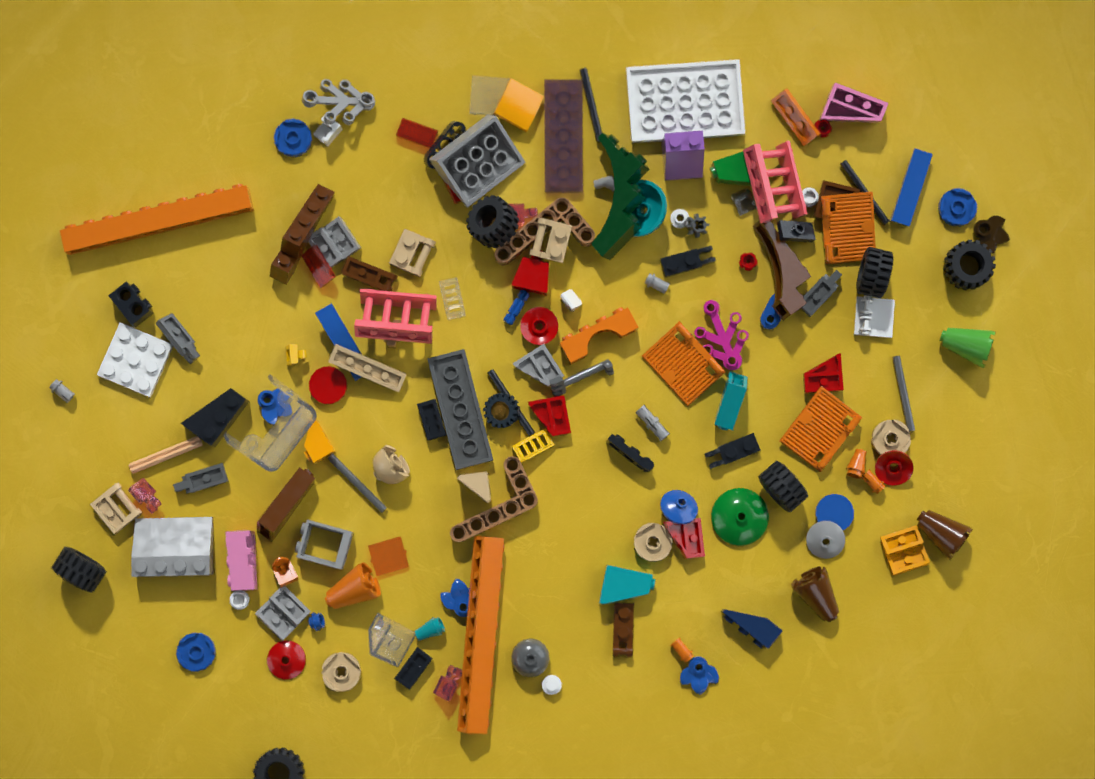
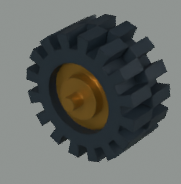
(501, 410)

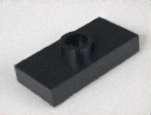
(796, 231)
(431, 419)
(413, 668)

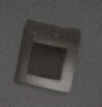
(743, 201)

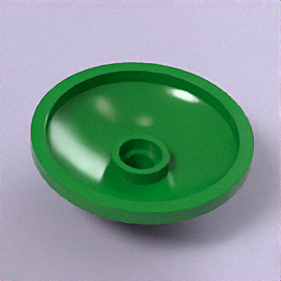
(726, 521)

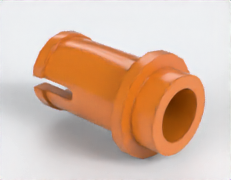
(873, 481)
(682, 650)

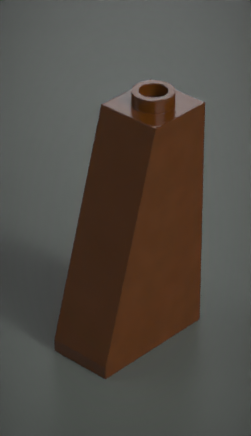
(285, 504)

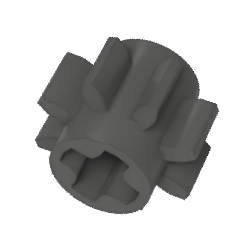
(691, 225)

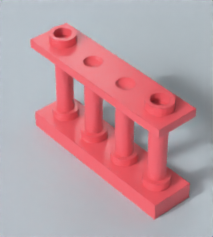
(760, 183)
(395, 331)

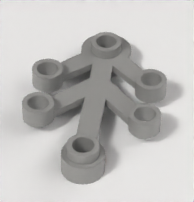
(340, 100)

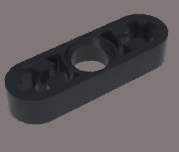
(448, 130)

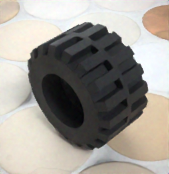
(500, 230)
(982, 256)
(874, 272)
(783, 486)
(78, 569)
(279, 755)

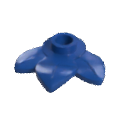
(270, 410)
(458, 595)
(699, 677)

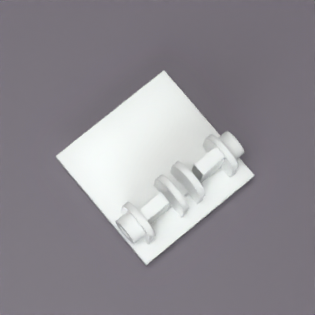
(874, 317)

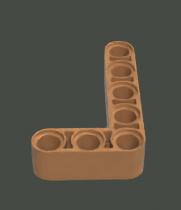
(557, 216)
(501, 508)

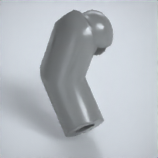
(607, 182)

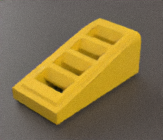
(536, 451)

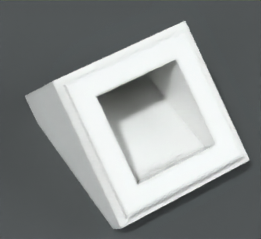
(571, 300)

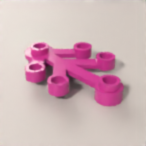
(723, 338)

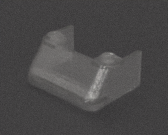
(282, 436)

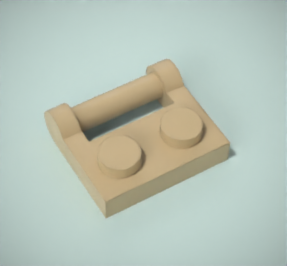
(557, 241)
(406, 250)
(111, 513)

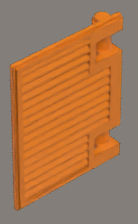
(848, 227)
(683, 364)
(820, 428)

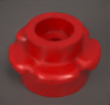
(827, 127)
(748, 256)

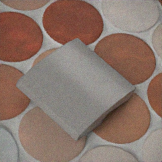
(335, 241)
(282, 612)

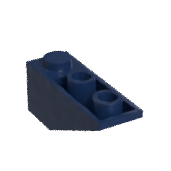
(760, 628)

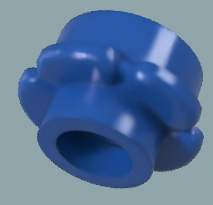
(317, 621)

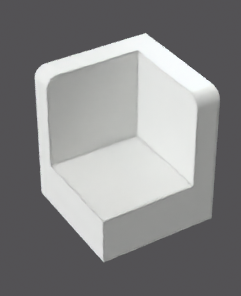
(327, 132)

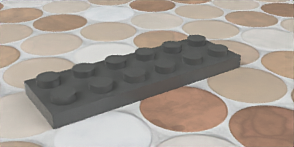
(460, 409)

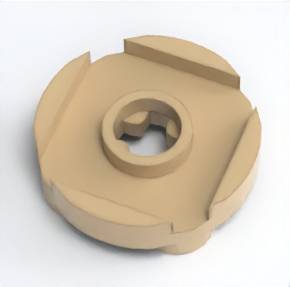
(890, 427)
(642, 539)
(330, 671)

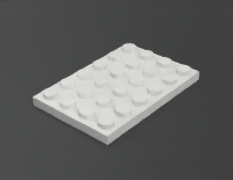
(685, 100)

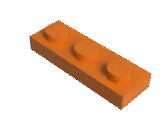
(795, 117)

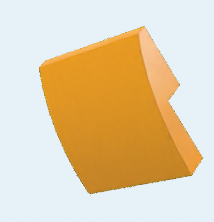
(518, 105)
(904, 550)

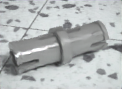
(652, 422)

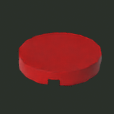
(328, 385)

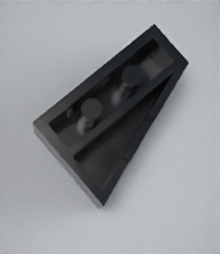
(216, 417)

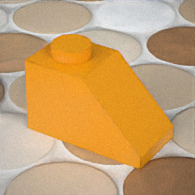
(317, 444)

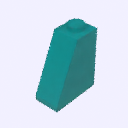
(731, 401)
(624, 584)

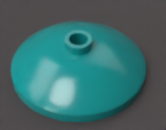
(656, 208)

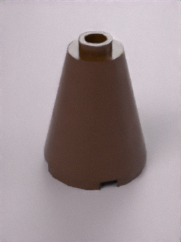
(944, 532)
(817, 593)

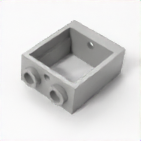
(343, 550)

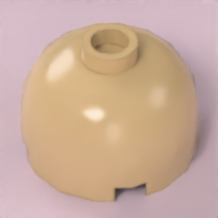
(389, 466)

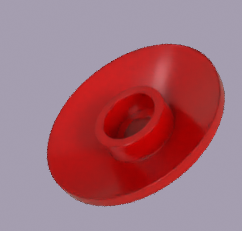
(536, 316)
(894, 475)
(296, 657)

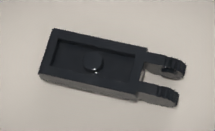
(685, 261)
(735, 450)
(630, 453)

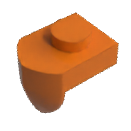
(284, 571)

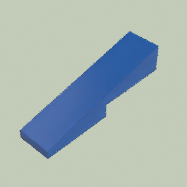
(911, 187)

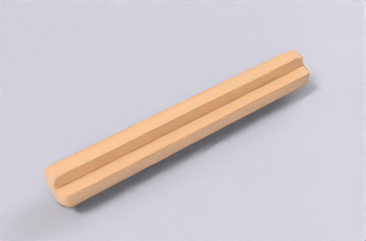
(165, 454)

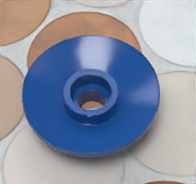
(674, 511)

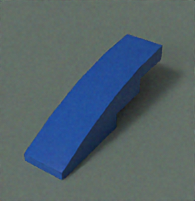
(337, 330)

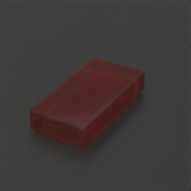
(416, 133)
(318, 266)

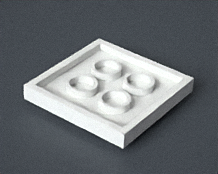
(135, 359)

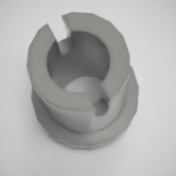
(656, 283)
(61, 390)

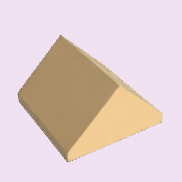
(478, 483)

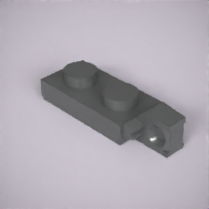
(820, 293)
(178, 337)
(202, 479)

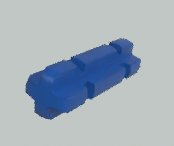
(516, 307)

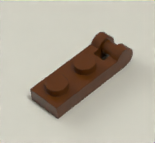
(368, 274)
(623, 629)

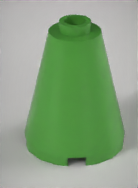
(969, 343)

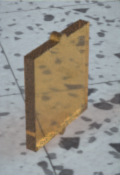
(388, 556)

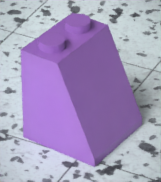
(683, 155)

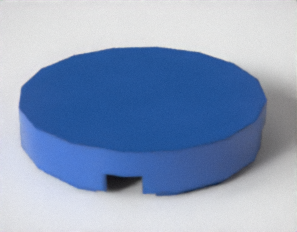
(293, 137)
(957, 207)
(835, 509)
(196, 651)

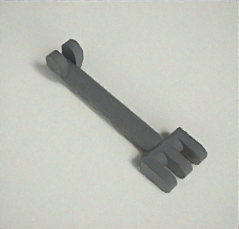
(558, 384)

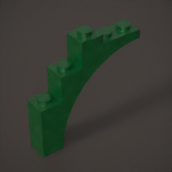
(627, 196)

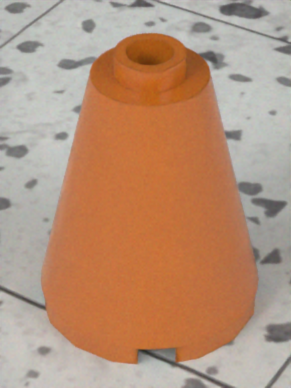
(354, 588)

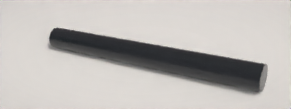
(591, 103)
(859, 185)
(502, 389)

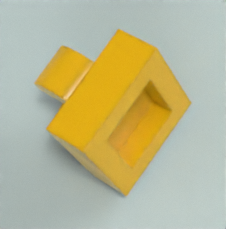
(294, 354)

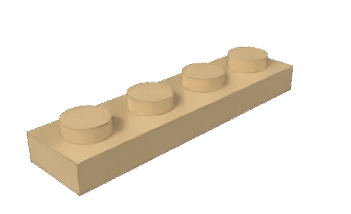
(367, 367)

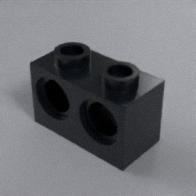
(127, 307)

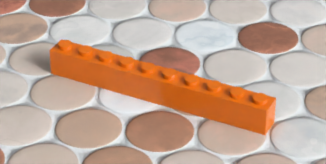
(156, 220)
(480, 635)

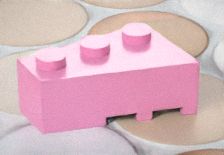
(852, 106)
(241, 560)

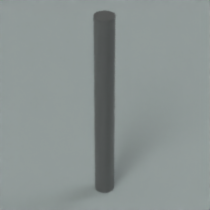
(903, 393)
(357, 483)

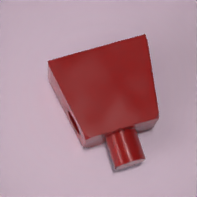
(532, 275)

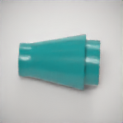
(432, 628)

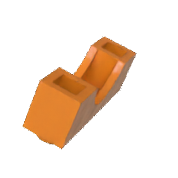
(620, 324)

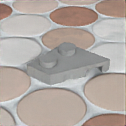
(539, 365)

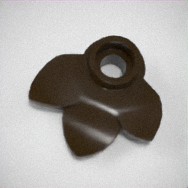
(993, 232)

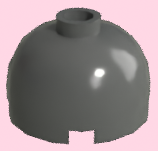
(530, 657)

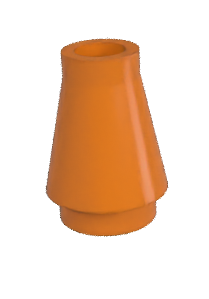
(856, 466)

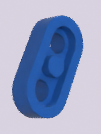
(769, 311)

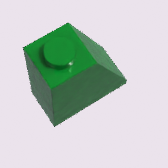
(731, 170)

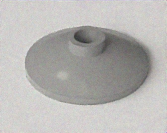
(825, 530)

